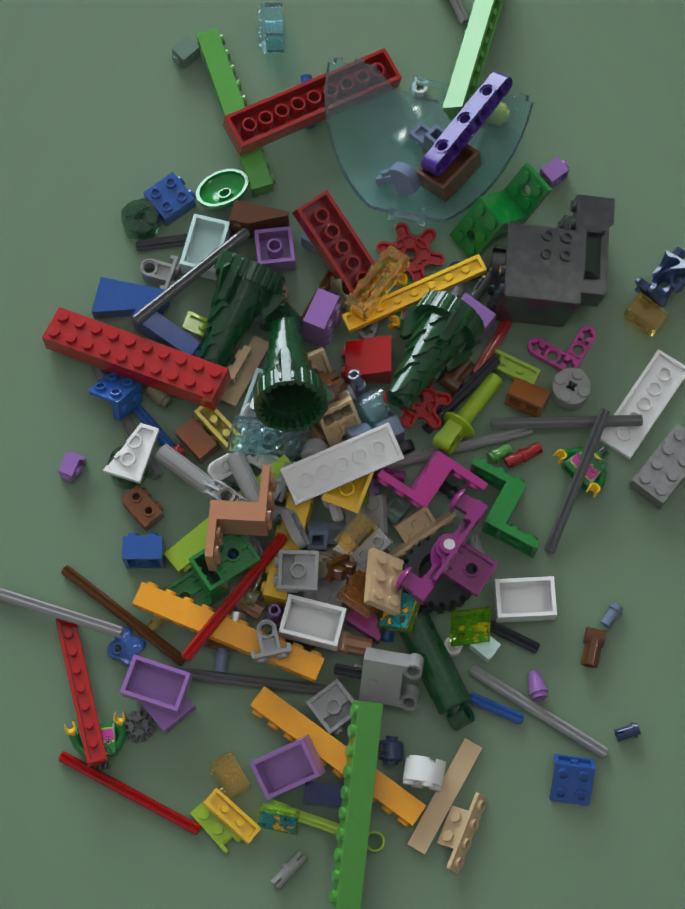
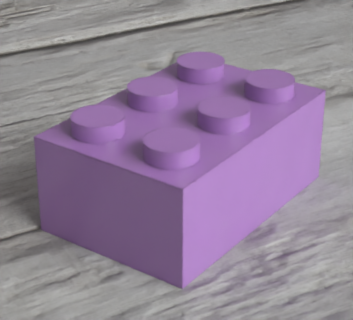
(322, 318)
(156, 684)
(287, 767)

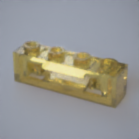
(396, 265)

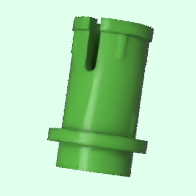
(499, 453)

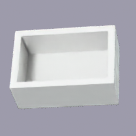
(525, 599)
(312, 622)

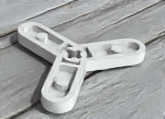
(220, 469)

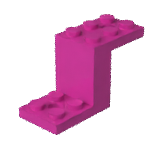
(430, 479)

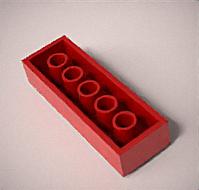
(335, 240)

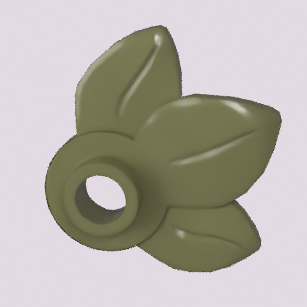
(336, 288)
(253, 595)

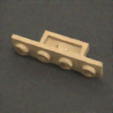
(243, 369)
(417, 527)
(460, 829)

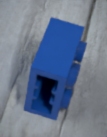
(170, 198)

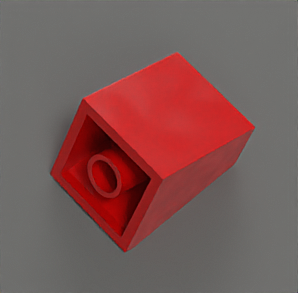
(370, 358)

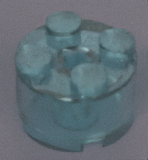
(373, 407)

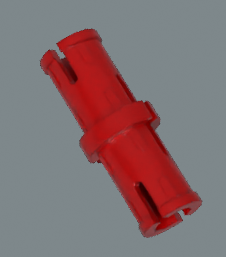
(523, 455)

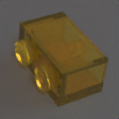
(646, 314)
(355, 533)
(230, 775)

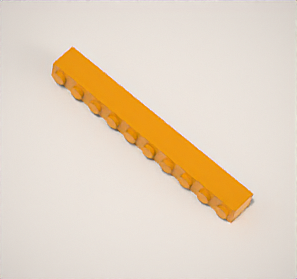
(229, 633)
(332, 753)

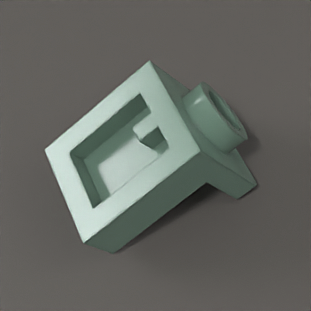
(396, 509)

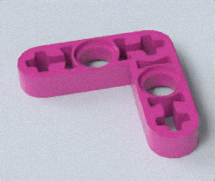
(567, 357)

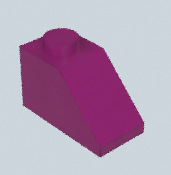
(364, 626)

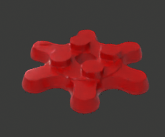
(419, 245)
(426, 409)

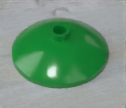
(222, 188)

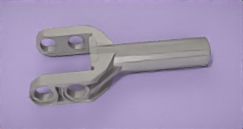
(211, 488)
(251, 489)

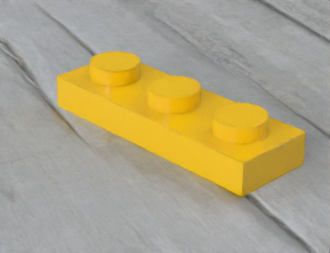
(231, 816)

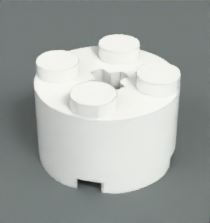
(424, 772)

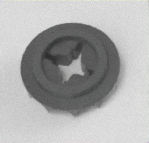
(148, 725)

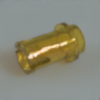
(155, 623)

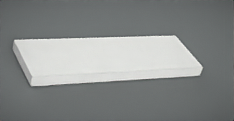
(646, 398)
(342, 463)

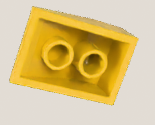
(350, 494)

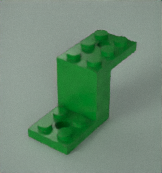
(494, 211)
(511, 493)
(211, 586)

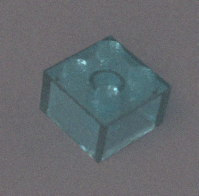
(271, 27)

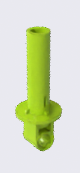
(459, 425)

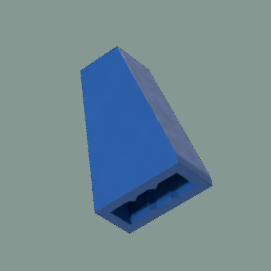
(122, 298)
(167, 333)

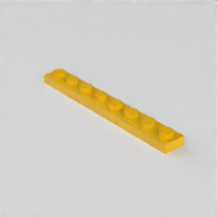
(412, 293)

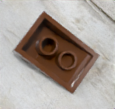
(256, 217)

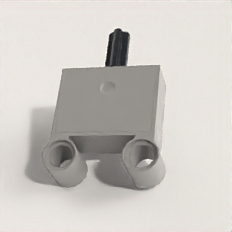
(383, 677)

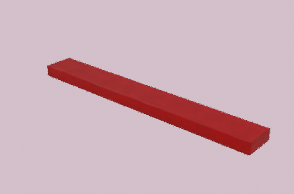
(82, 693)

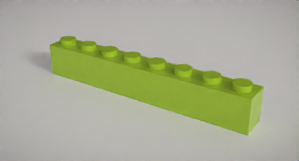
(196, 539)

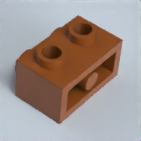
(527, 397)
(197, 440)
(142, 508)

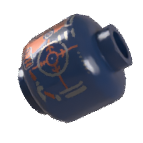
(391, 750)

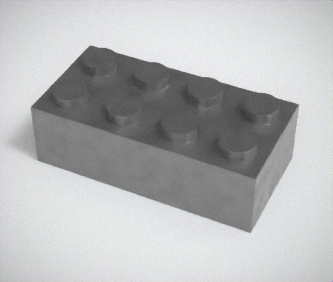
(663, 469)

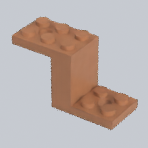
(240, 518)

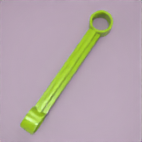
(324, 824)

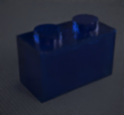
(322, 795)

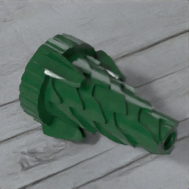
(241, 293)
(441, 338)
(289, 391)

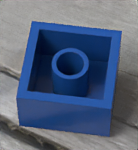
(143, 551)

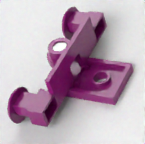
(452, 555)

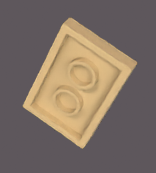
(381, 581)

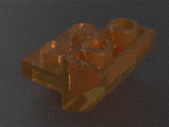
(353, 595)

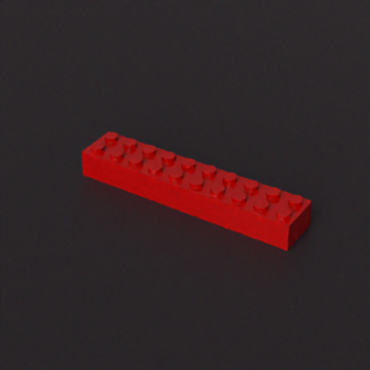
(291, 109)
(137, 358)

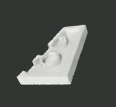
(135, 454)

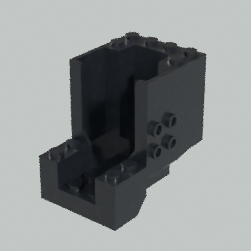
(553, 270)

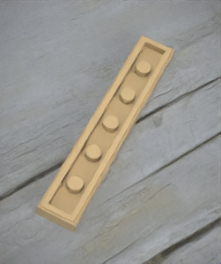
(444, 799)

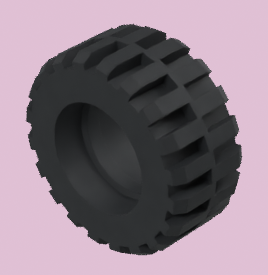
(437, 600)

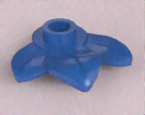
(128, 645)

